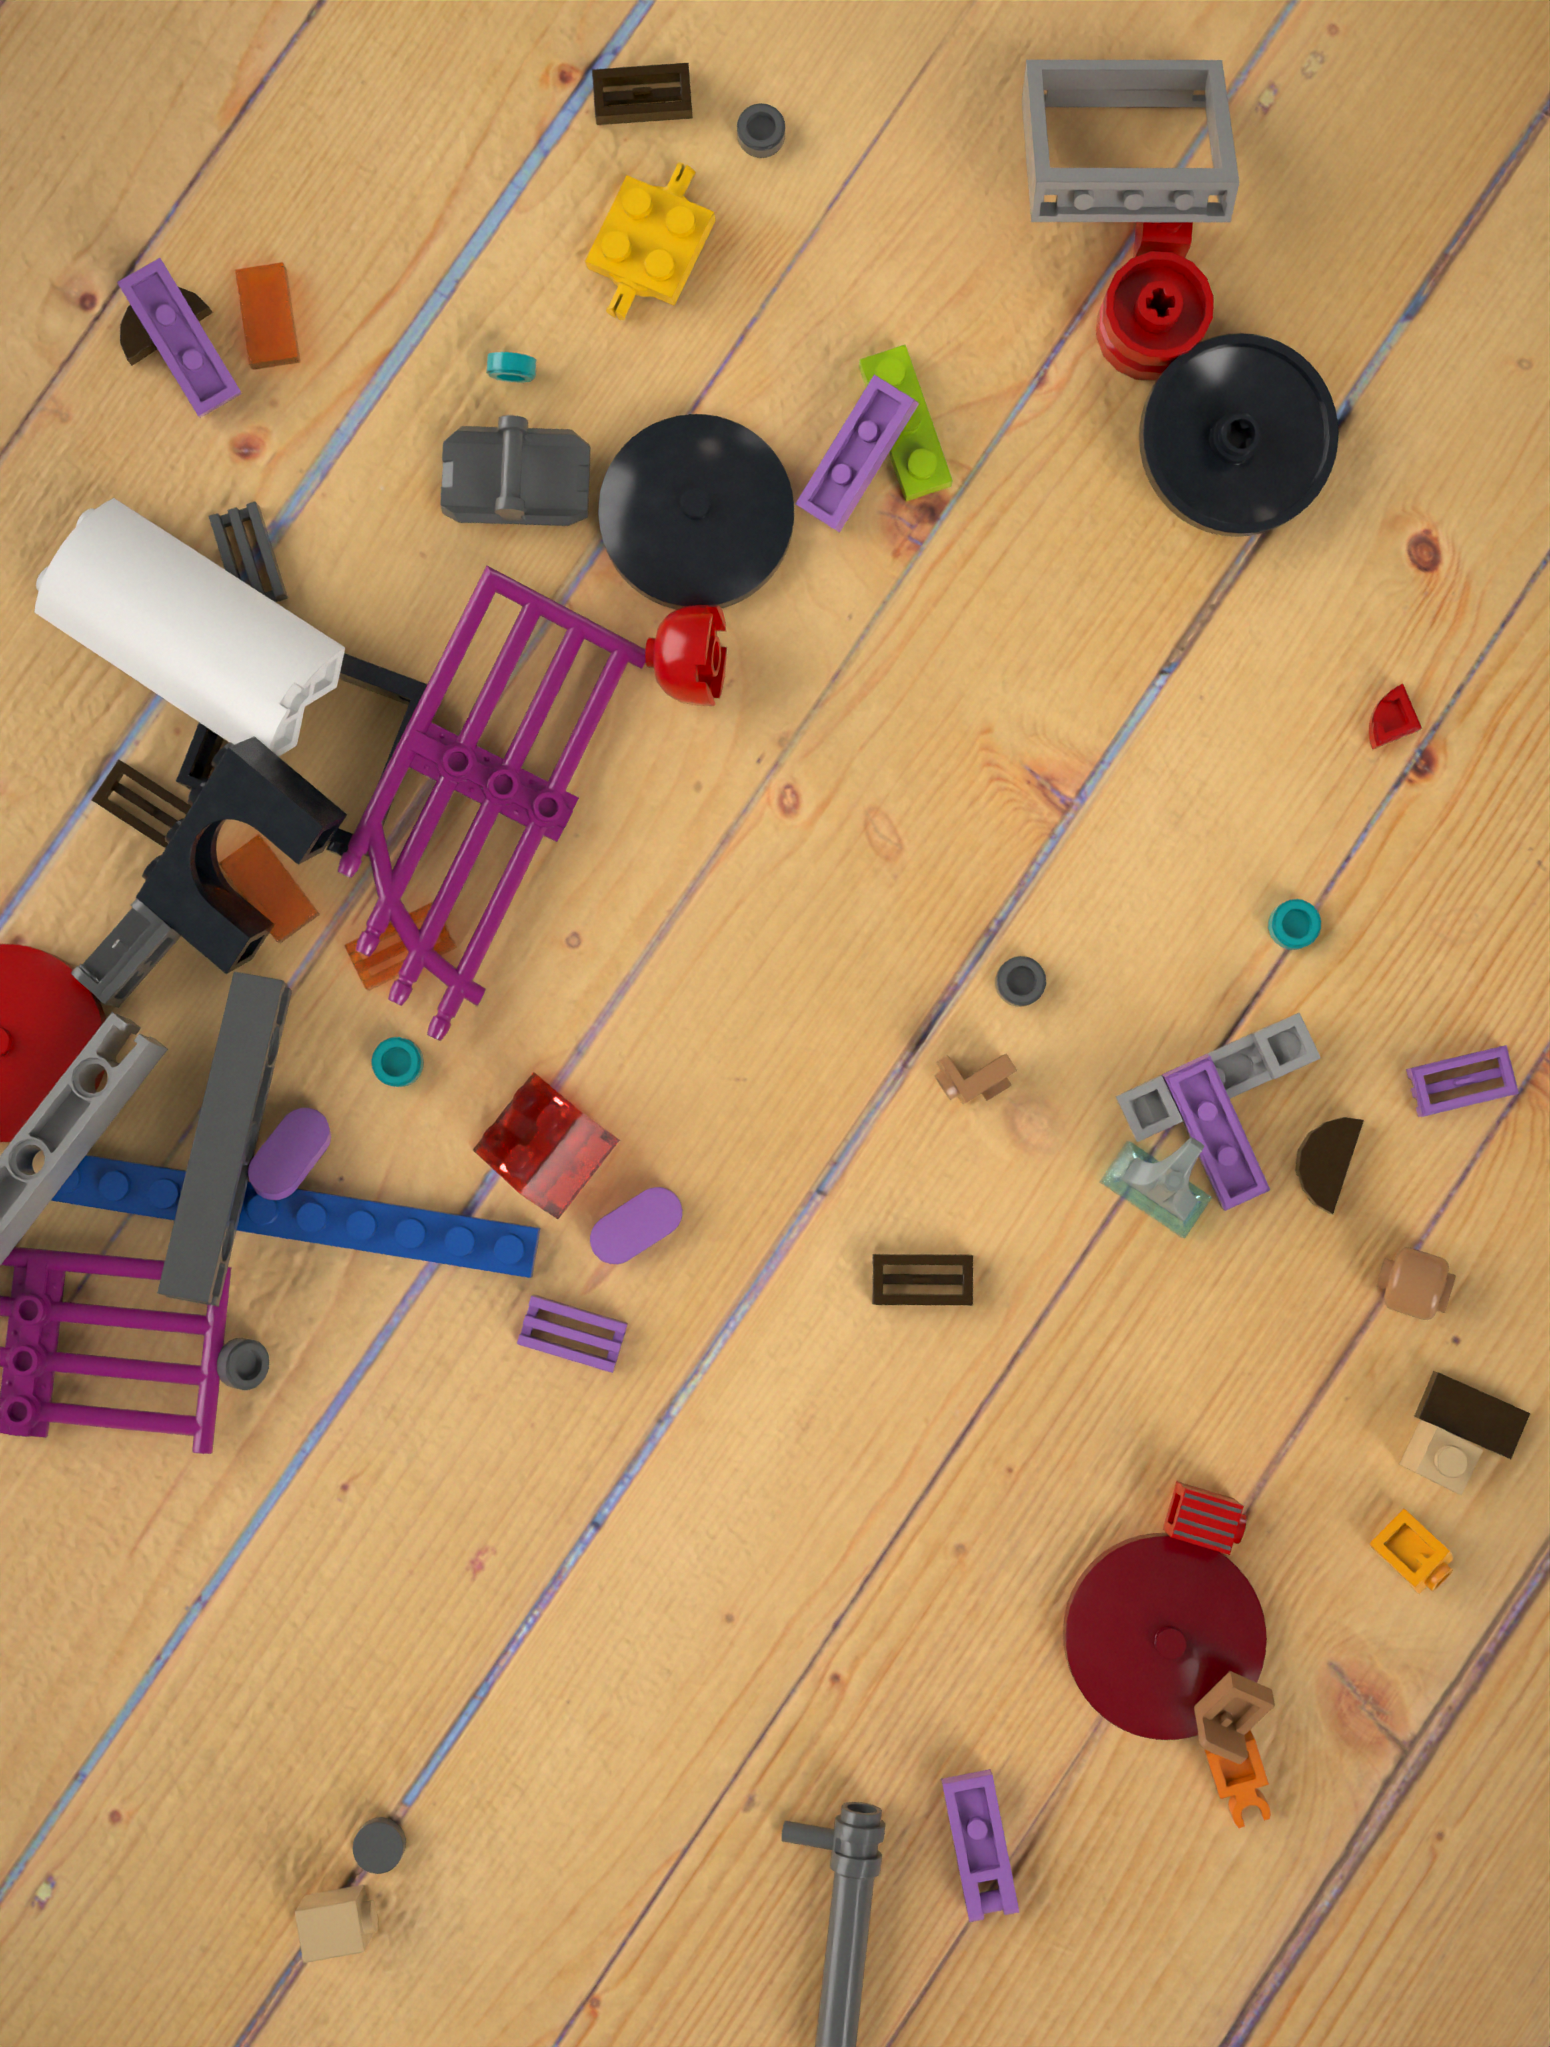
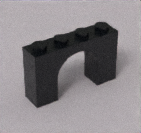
(186, 880)

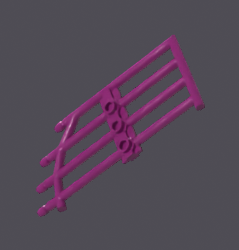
(482, 776)
(32, 1345)

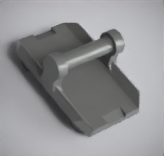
(515, 475)

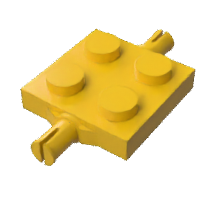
(650, 240)

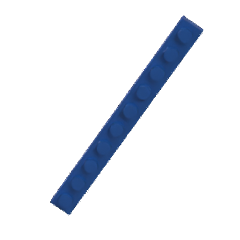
(317, 1218)

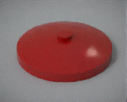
(42, 1029)

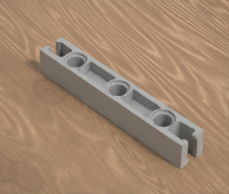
(70, 1124)

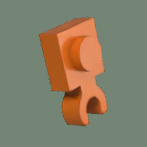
(1240, 1781)

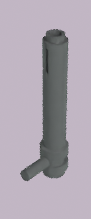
(855, 1866)

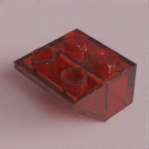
(545, 1146)

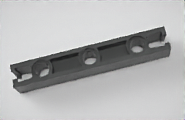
(225, 1140)

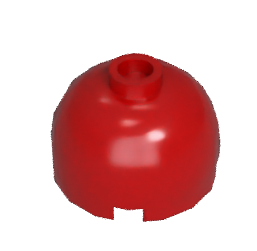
(689, 654)

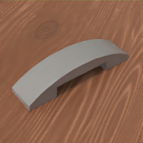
(1240, 1065)

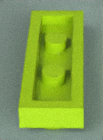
(917, 451)

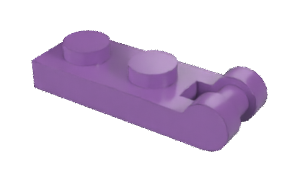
(979, 1843)

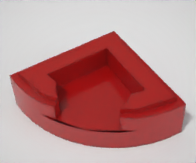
(1392, 718)

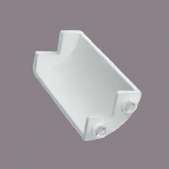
(187, 628)

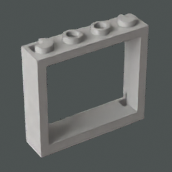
(1128, 192)

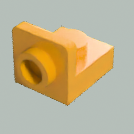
(1413, 1552)

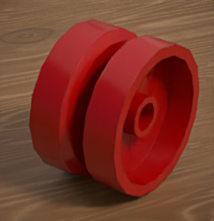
(1153, 314)

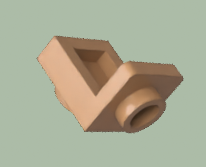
(988, 1080)
(1230, 1713)

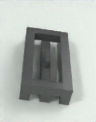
(235, 519)

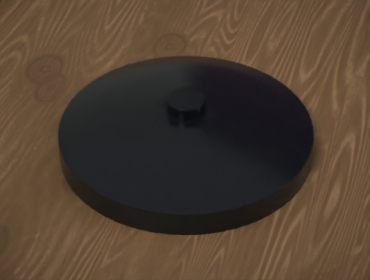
(1238, 435)
(696, 512)

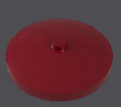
(1158, 1631)

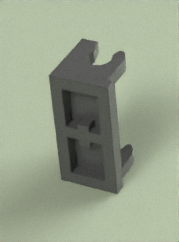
(126, 955)

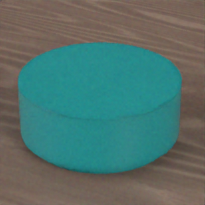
(511, 367)
(1294, 924)
(397, 1062)

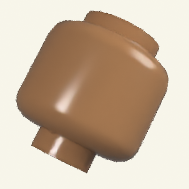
(1416, 1283)

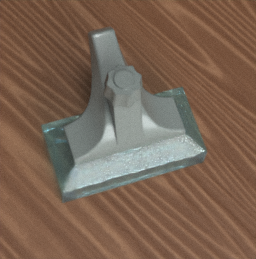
(1160, 1187)

